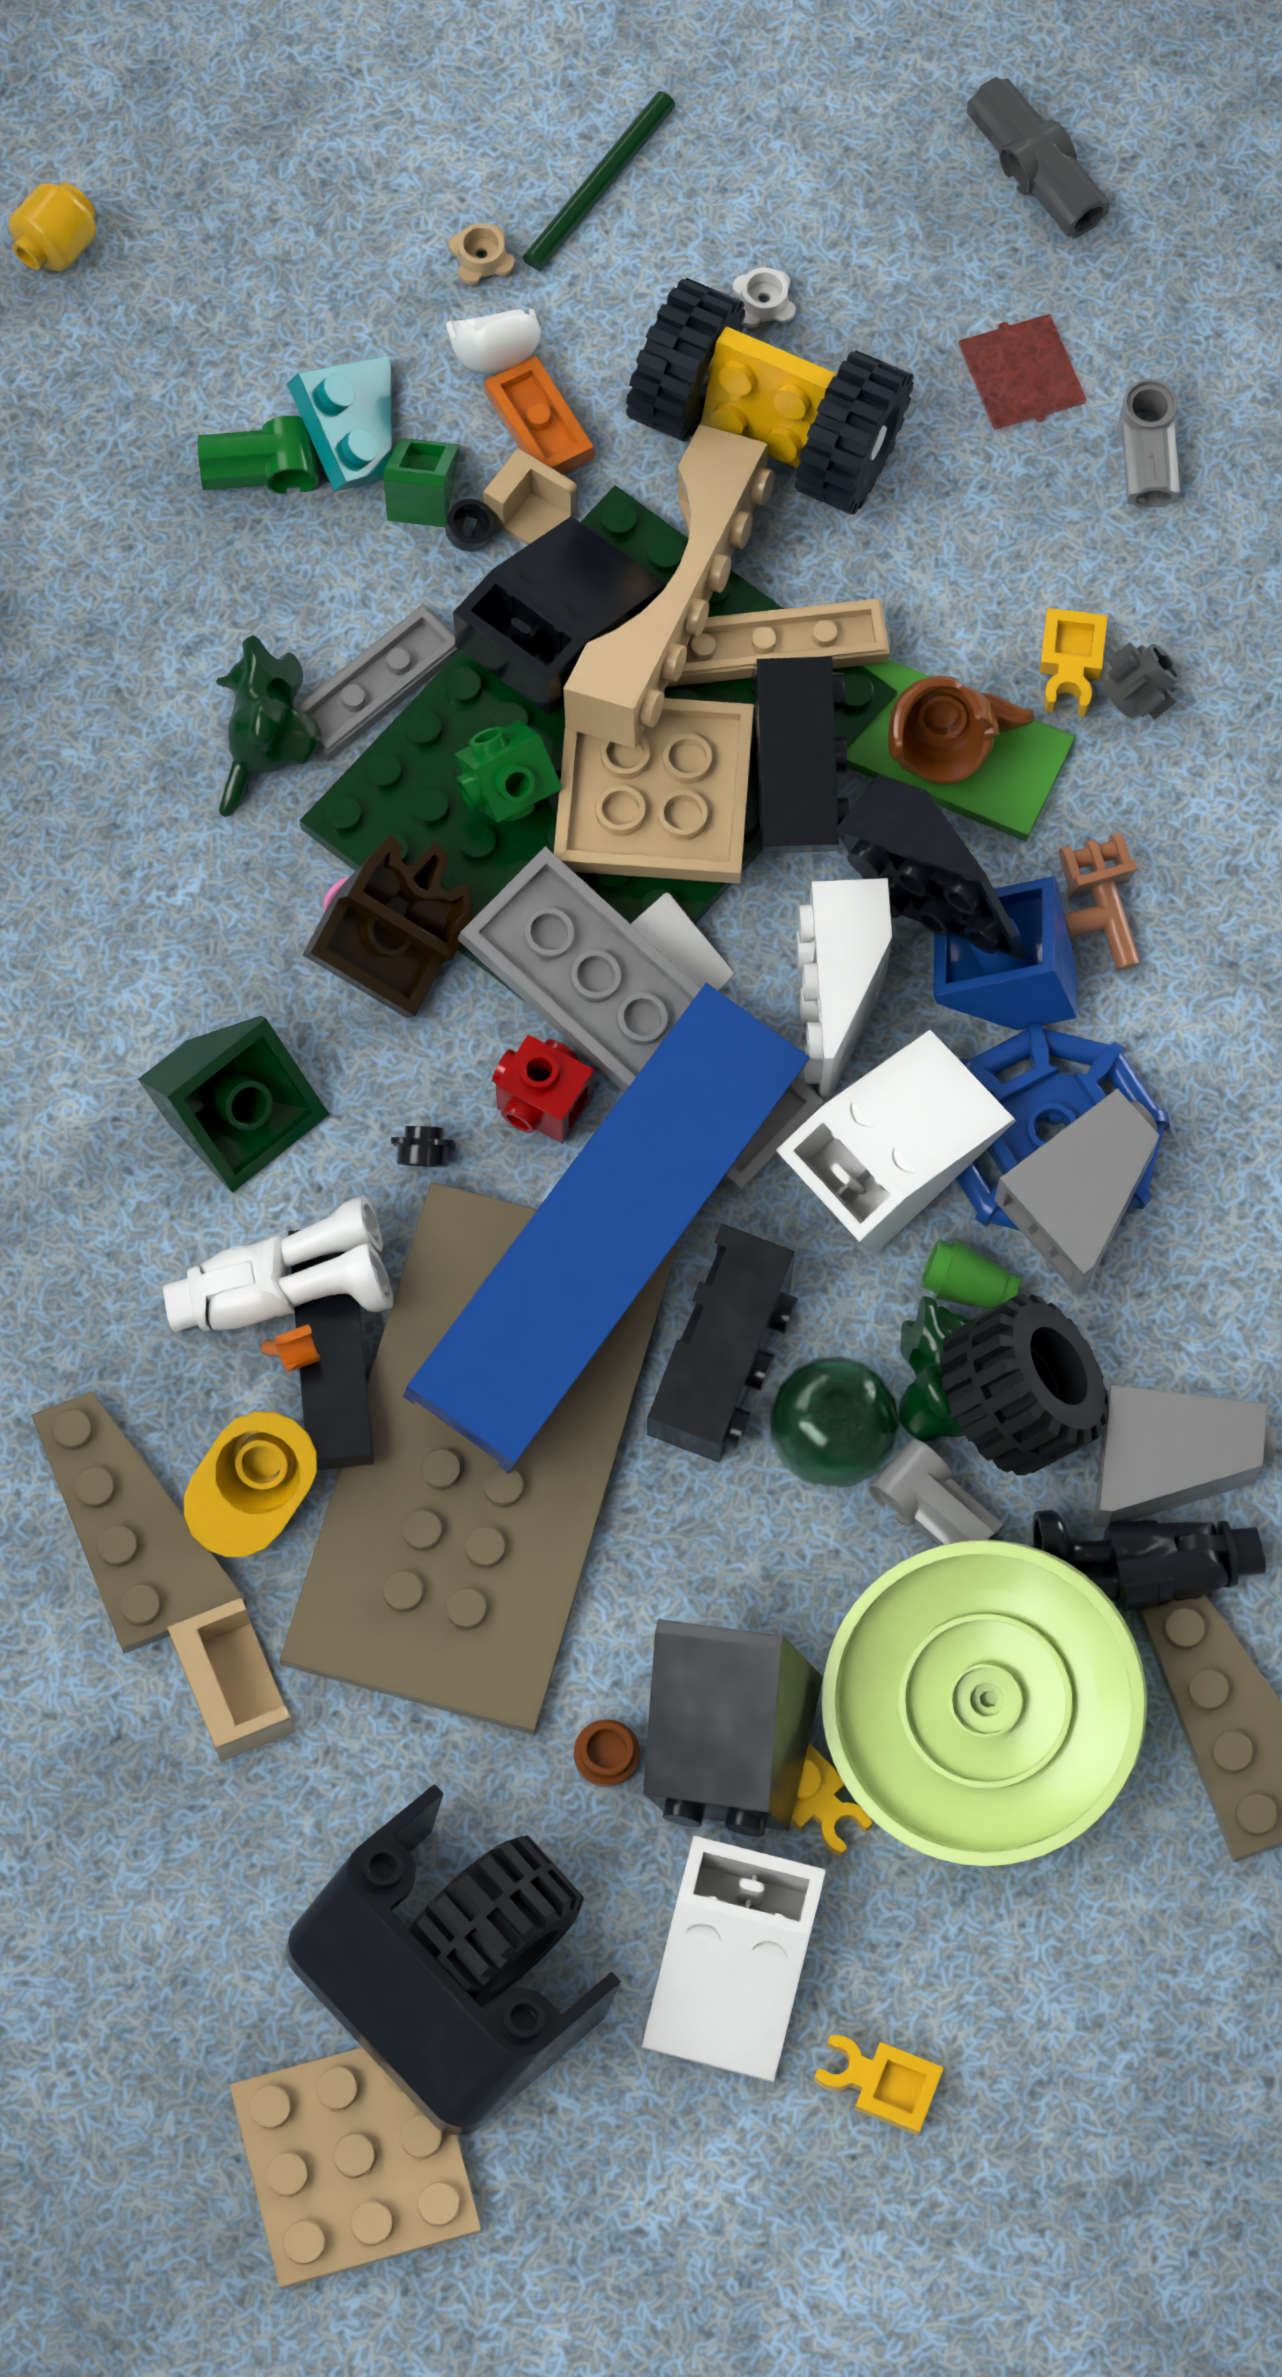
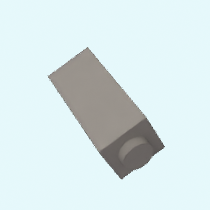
(1080, 1185)
(1176, 1450)

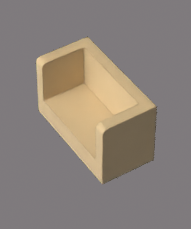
(230, 1679)

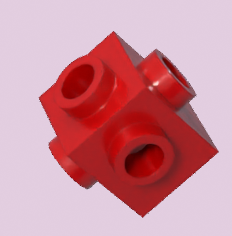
(543, 1087)

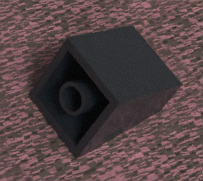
(727, 1726)

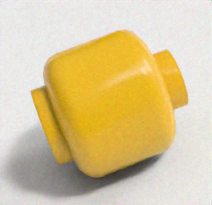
(52, 226)

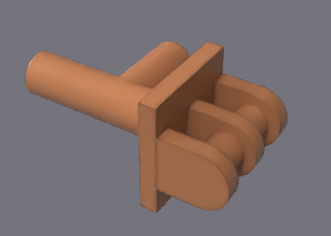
(1102, 882)

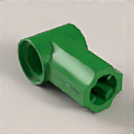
(273, 457)

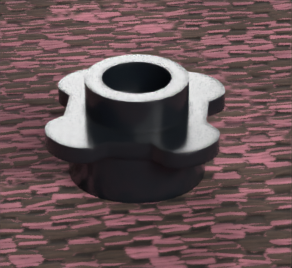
(423, 1147)

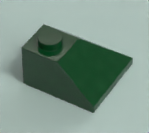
(235, 1098)

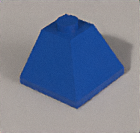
(1004, 987)

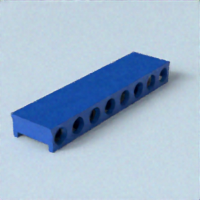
(606, 1227)

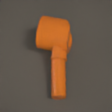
(293, 1348)

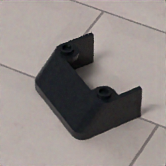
(406, 2006)

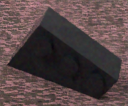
(724, 1346)

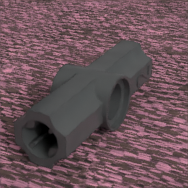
(1038, 156)

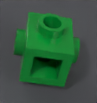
(506, 772)

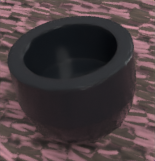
(483, 528)

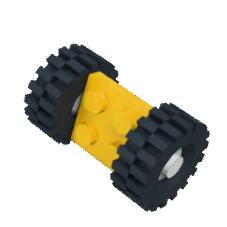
(712, 373)

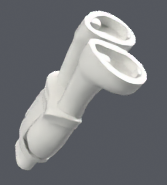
(254, 1283)

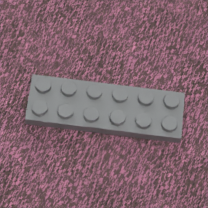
(603, 986)

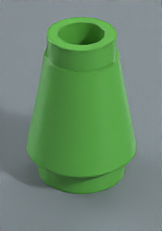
(967, 1277)

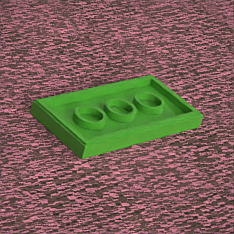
(1002, 793)

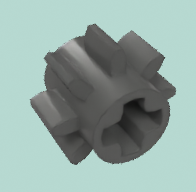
(1142, 680)

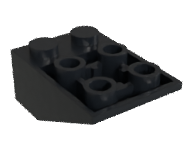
(546, 605)
(930, 872)

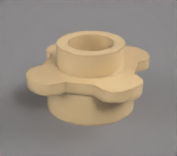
(481, 238)

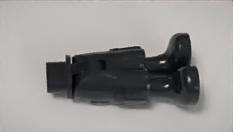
(1154, 1560)

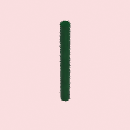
(599, 181)

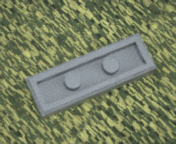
(379, 679)

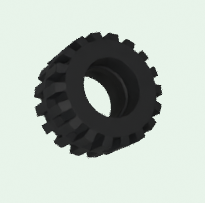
(1024, 1385)
(499, 1917)

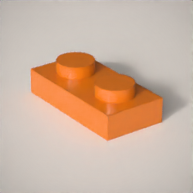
(539, 416)

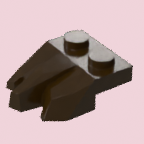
(393, 926)

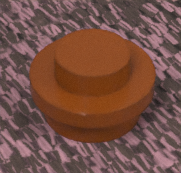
(606, 1753)

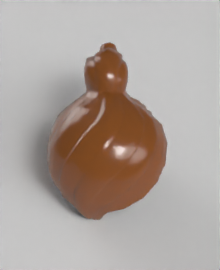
(948, 728)

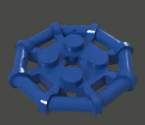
(1050, 1096)

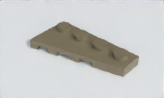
(128, 1526)
(1226, 1718)

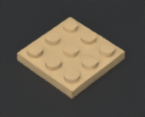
(665, 805)
(348, 2168)

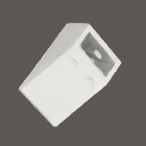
(844, 968)
(895, 1139)
(733, 1958)

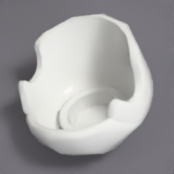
(495, 341)

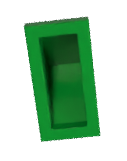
(420, 481)

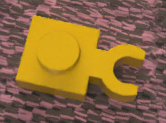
(1072, 653)
(818, 1801)
(892, 2085)

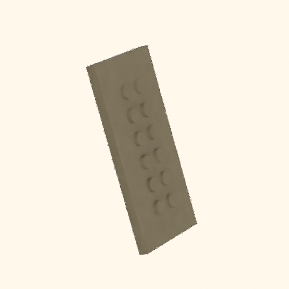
(435, 1560)

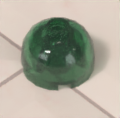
(834, 1422)

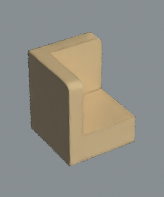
(530, 497)

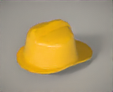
(249, 1484)

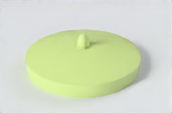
(984, 1702)

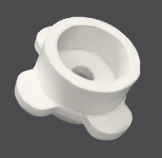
(764, 283)

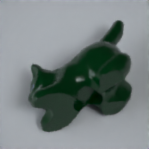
(264, 725)
(925, 1405)

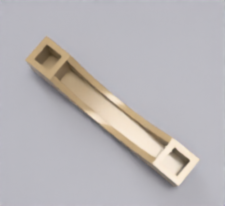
(624, 673)

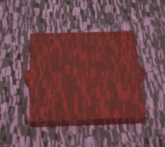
(1022, 372)

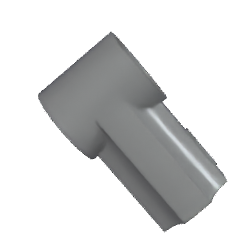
(1150, 446)
(925, 1494)

